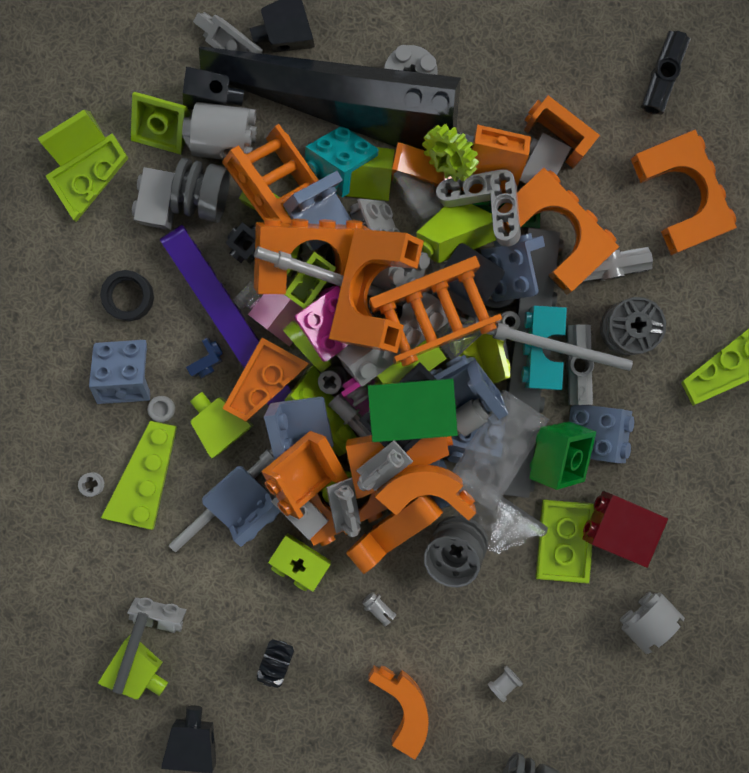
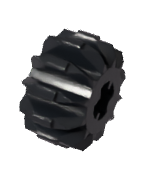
(275, 663)

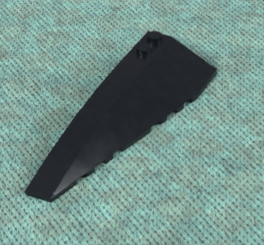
(364, 99)

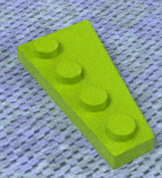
(721, 372)
(142, 483)

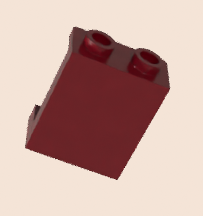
(624, 528)

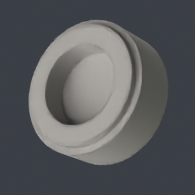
(161, 408)

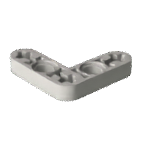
(491, 192)

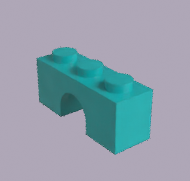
(540, 371)

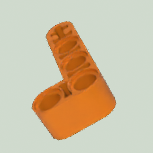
(393, 531)

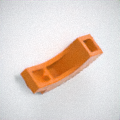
(422, 481)
(414, 725)

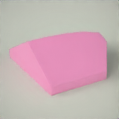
(275, 313)

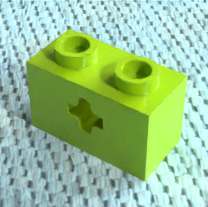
(314, 563)

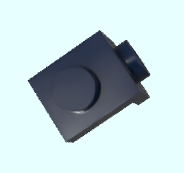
(205, 365)

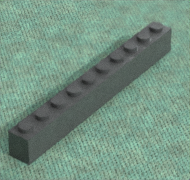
(544, 263)

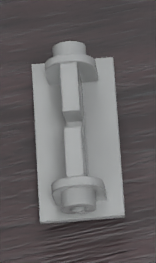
(382, 467)
(344, 507)
(168, 615)

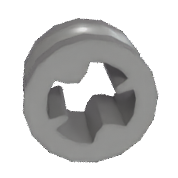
(359, 394)
(85, 478)

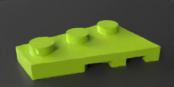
(87, 175)
(308, 388)

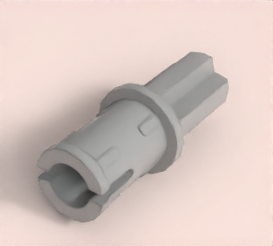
(349, 415)

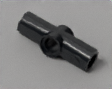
(671, 60)

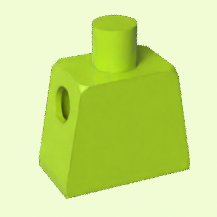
(305, 288)
(215, 425)
(141, 675)

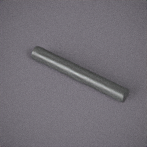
(130, 653)

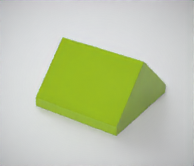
(158, 122)
(72, 137)
(374, 177)

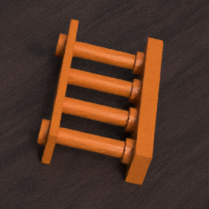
(256, 186)
(438, 283)

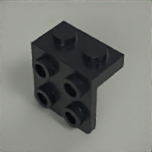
(485, 278)

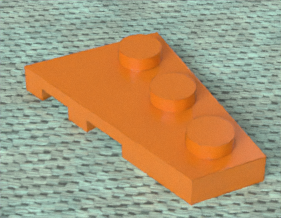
(263, 379)

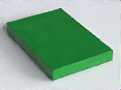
(412, 410)

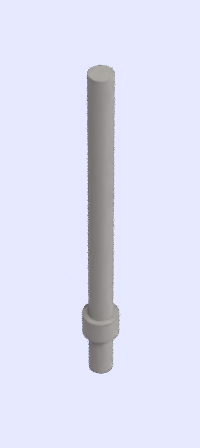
(284, 261)
(504, 332)
(265, 459)

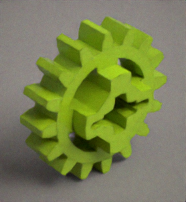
(450, 153)

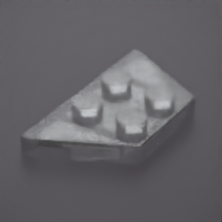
(506, 525)

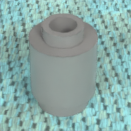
(471, 416)

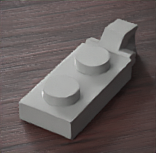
(223, 35)

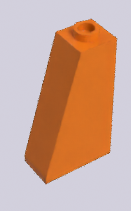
(423, 452)

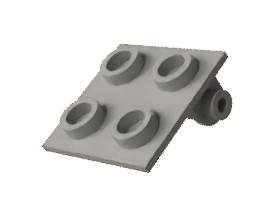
(374, 215)

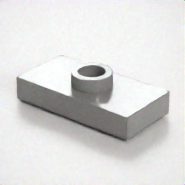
(311, 521)

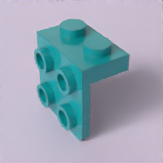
(340, 152)

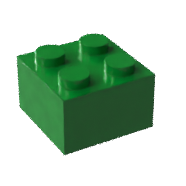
(562, 455)

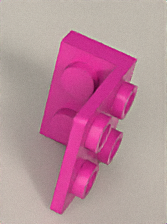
(317, 323)

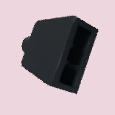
(284, 26)
(203, 86)
(191, 744)

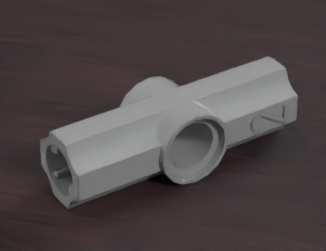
(623, 263)
(579, 383)

